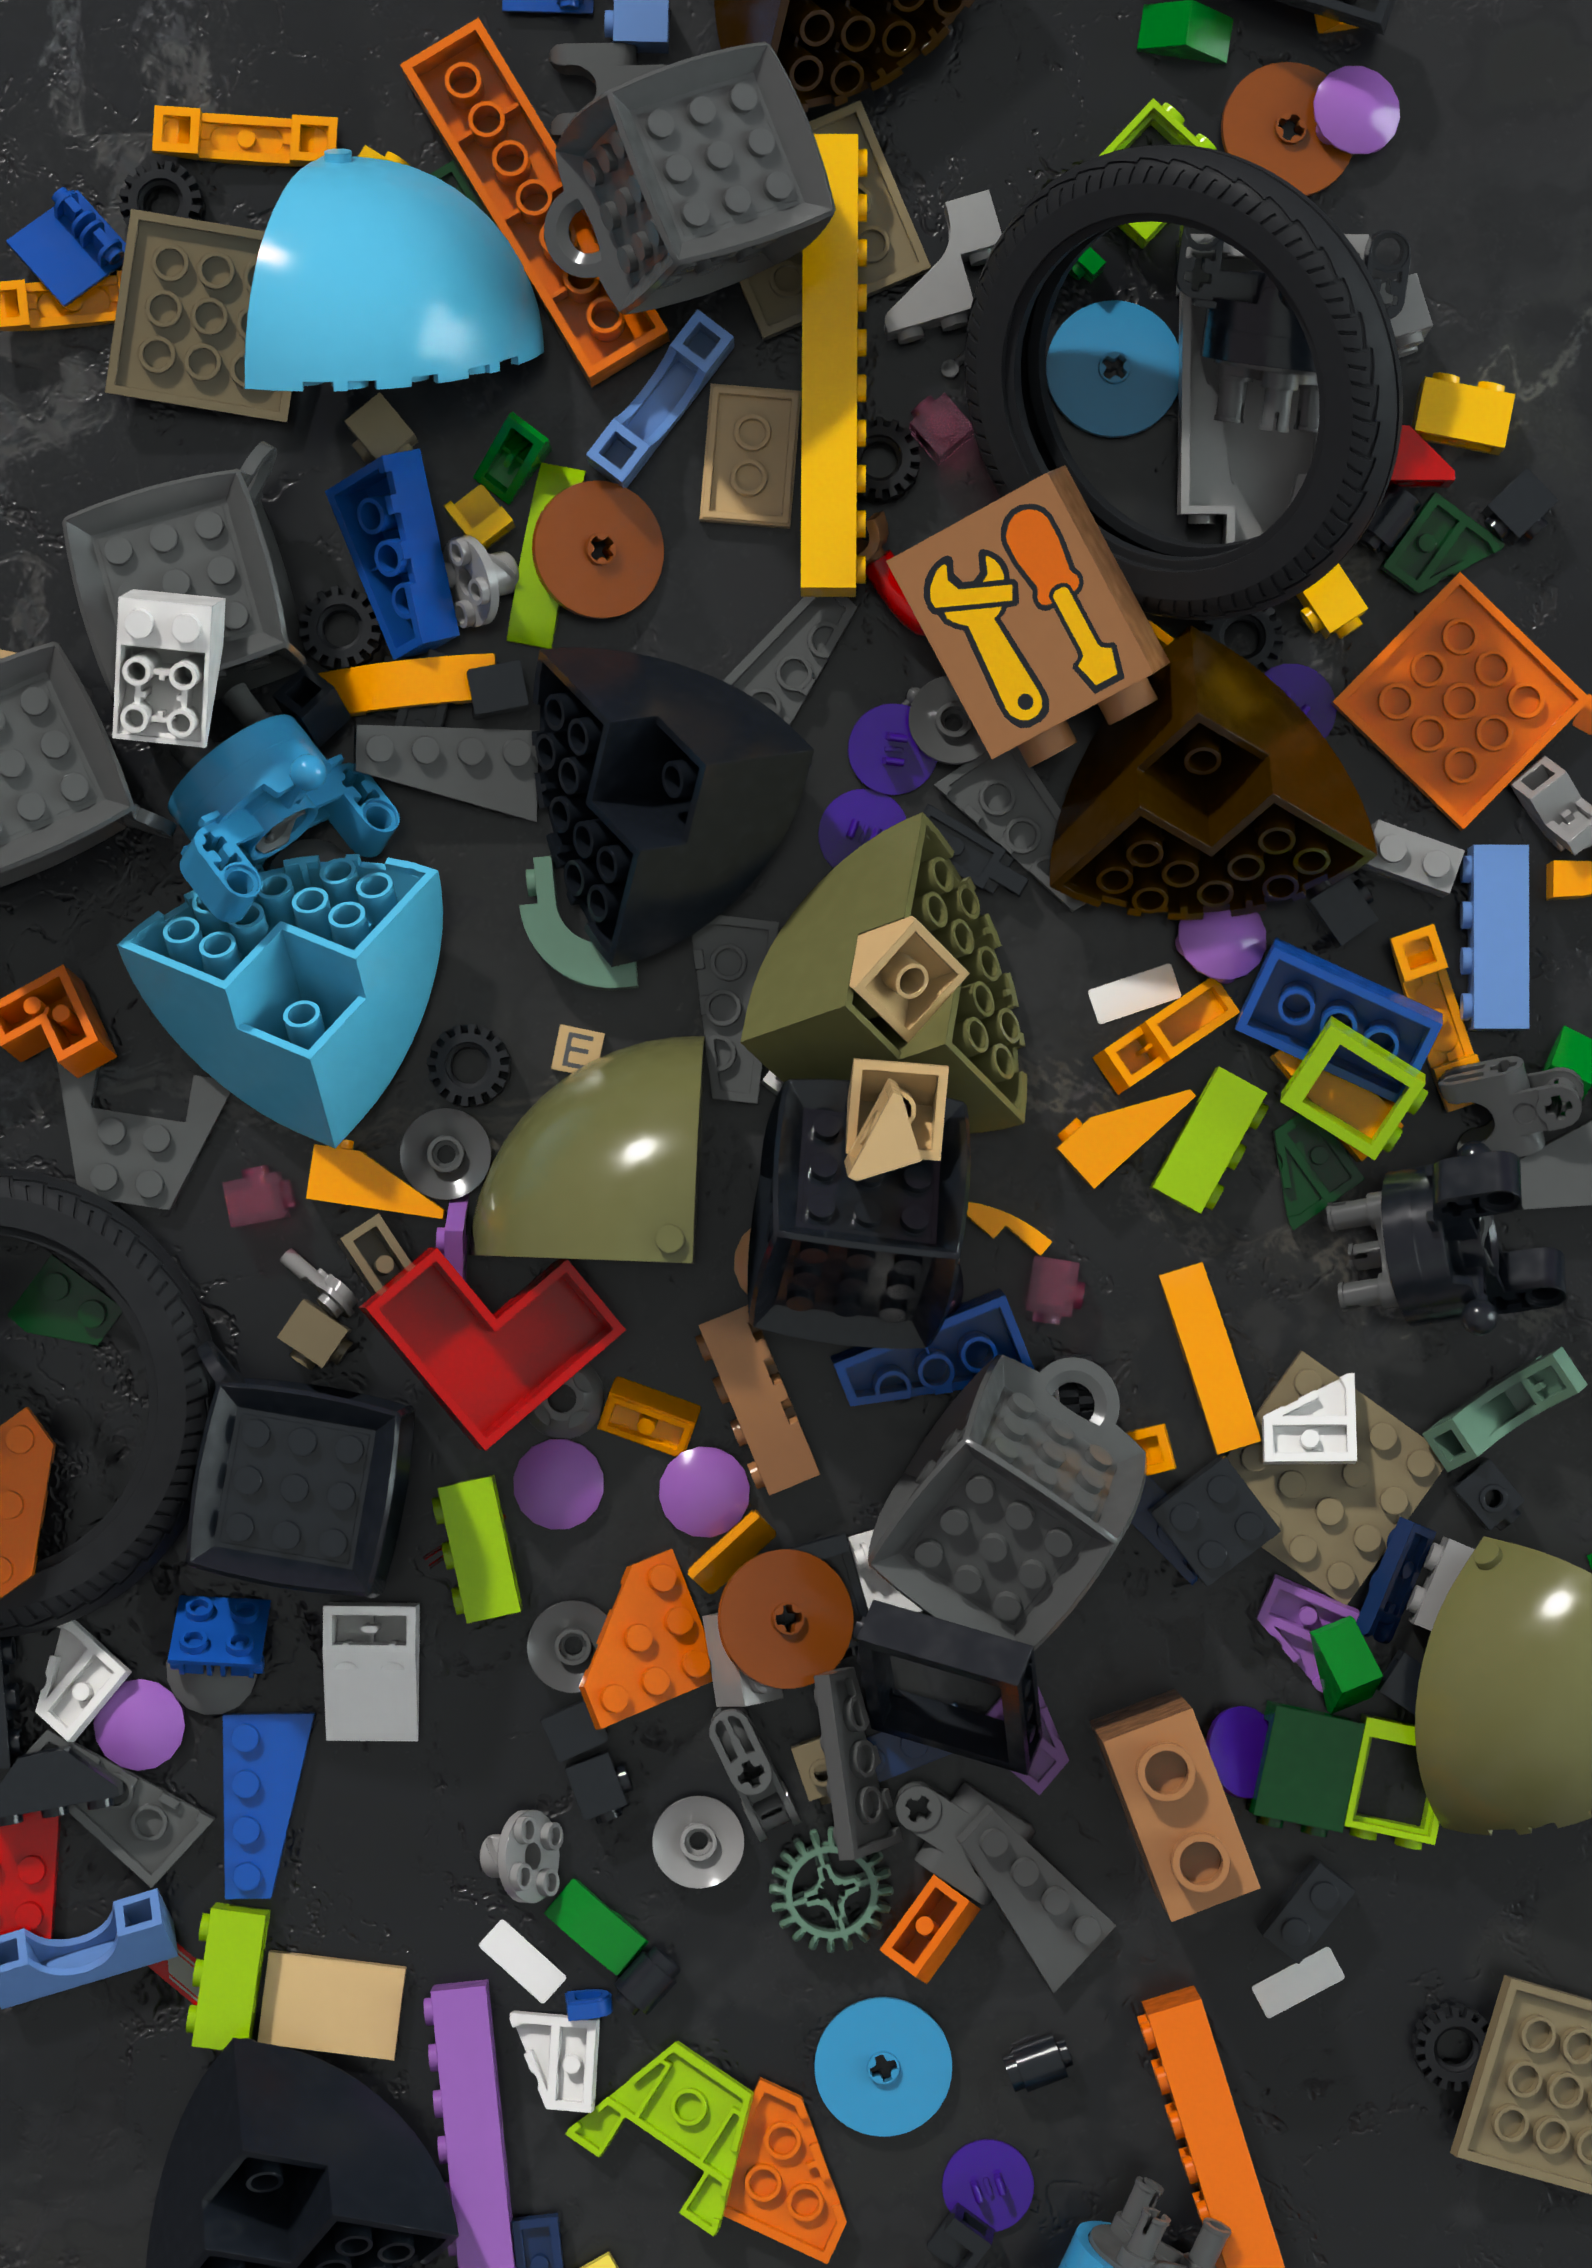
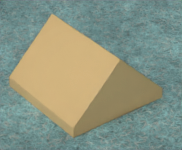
(904, 974)
(922, 1091)
(885, 1138)

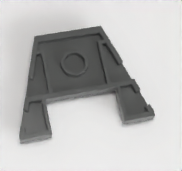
(137, 1155)

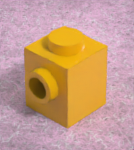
(1332, 605)

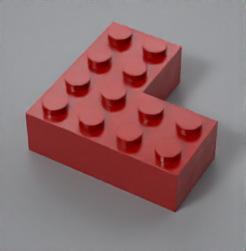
(485, 1364)

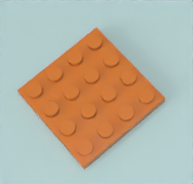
(1460, 701)

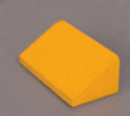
(649, 1417)
(731, 1552)

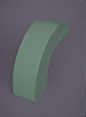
(560, 947)
(1503, 1407)

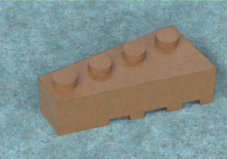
(760, 1401)

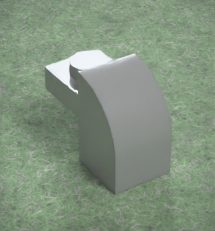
(1555, 805)

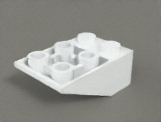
(167, 666)
(371, 1671)

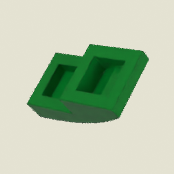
(596, 1927)

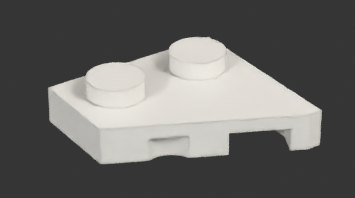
(1314, 1427)
(79, 1681)
(561, 2058)

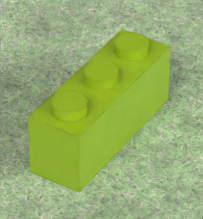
(1210, 1141)
(477, 1549)
(228, 1975)

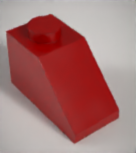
(1419, 463)

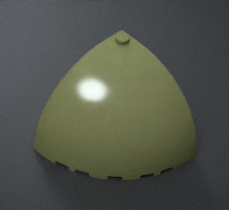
(813, 1024)
(603, 1163)
(1508, 1694)

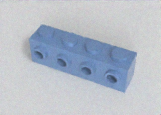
(1496, 938)

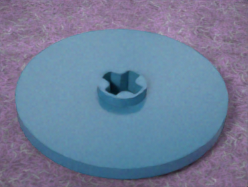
(1111, 333)
(867, 2099)

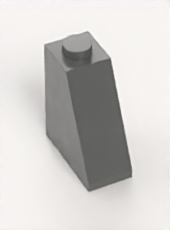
(1559, 1172)

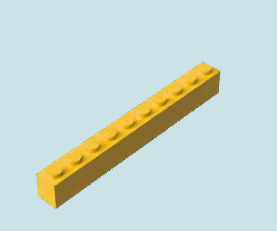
(832, 383)

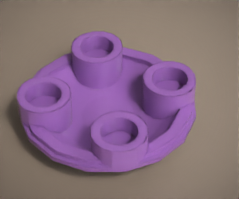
(1356, 110)
(1222, 944)
(558, 1484)
(704, 1492)
(140, 1725)

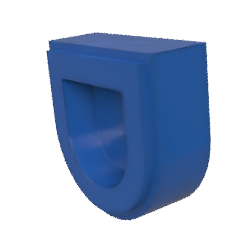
(588, 2004)

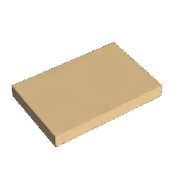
(750, 456)
(332, 2005)

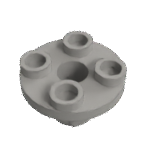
(477, 579)
(525, 1856)

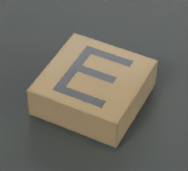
(576, 1048)

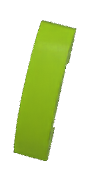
(533, 610)

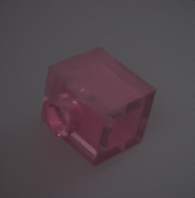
(940, 427)
(258, 1197)
(1053, 1289)

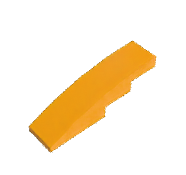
(1209, 1358)

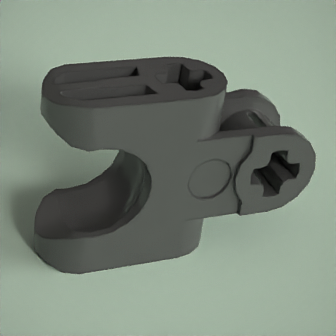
(601, 63)
(1519, 1102)
(737, 1743)
(942, 1826)

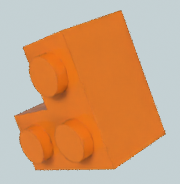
(55, 1014)

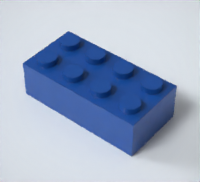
(1300, 994)

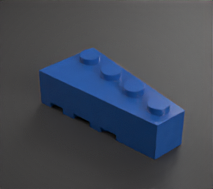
(397, 551)
(959, 1351)

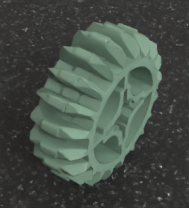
(811, 1897)

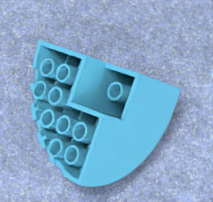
(383, 283)
(305, 994)

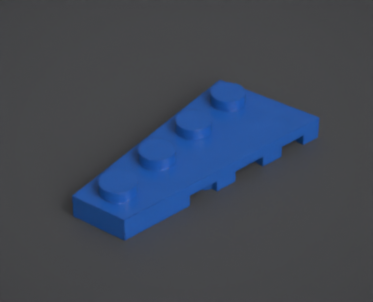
(259, 1788)

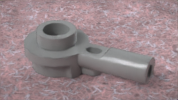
(335, 1295)

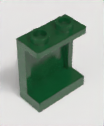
(1306, 1769)

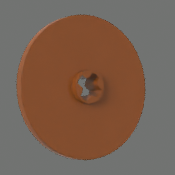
(1271, 99)
(564, 548)
(750, 1626)

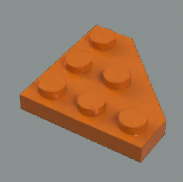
(24, 1480)
(648, 1644)
(783, 2177)

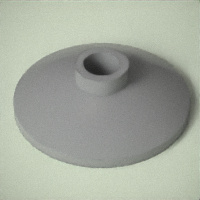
(691, 1865)

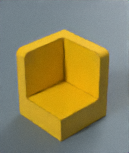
(480, 516)

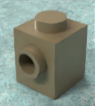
(379, 430)
(315, 1336)
(812, 1768)

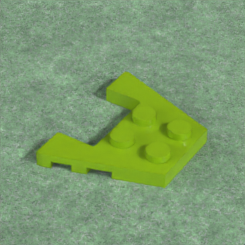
(691, 2111)

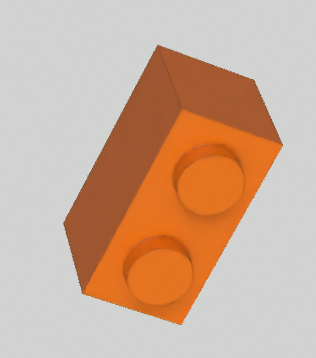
(930, 1929)

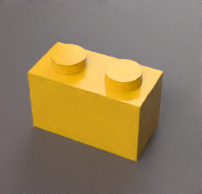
(1463, 413)

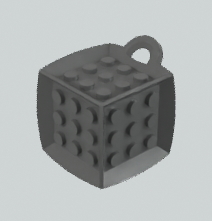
(690, 179)
(198, 540)
(57, 768)
(1012, 1502)

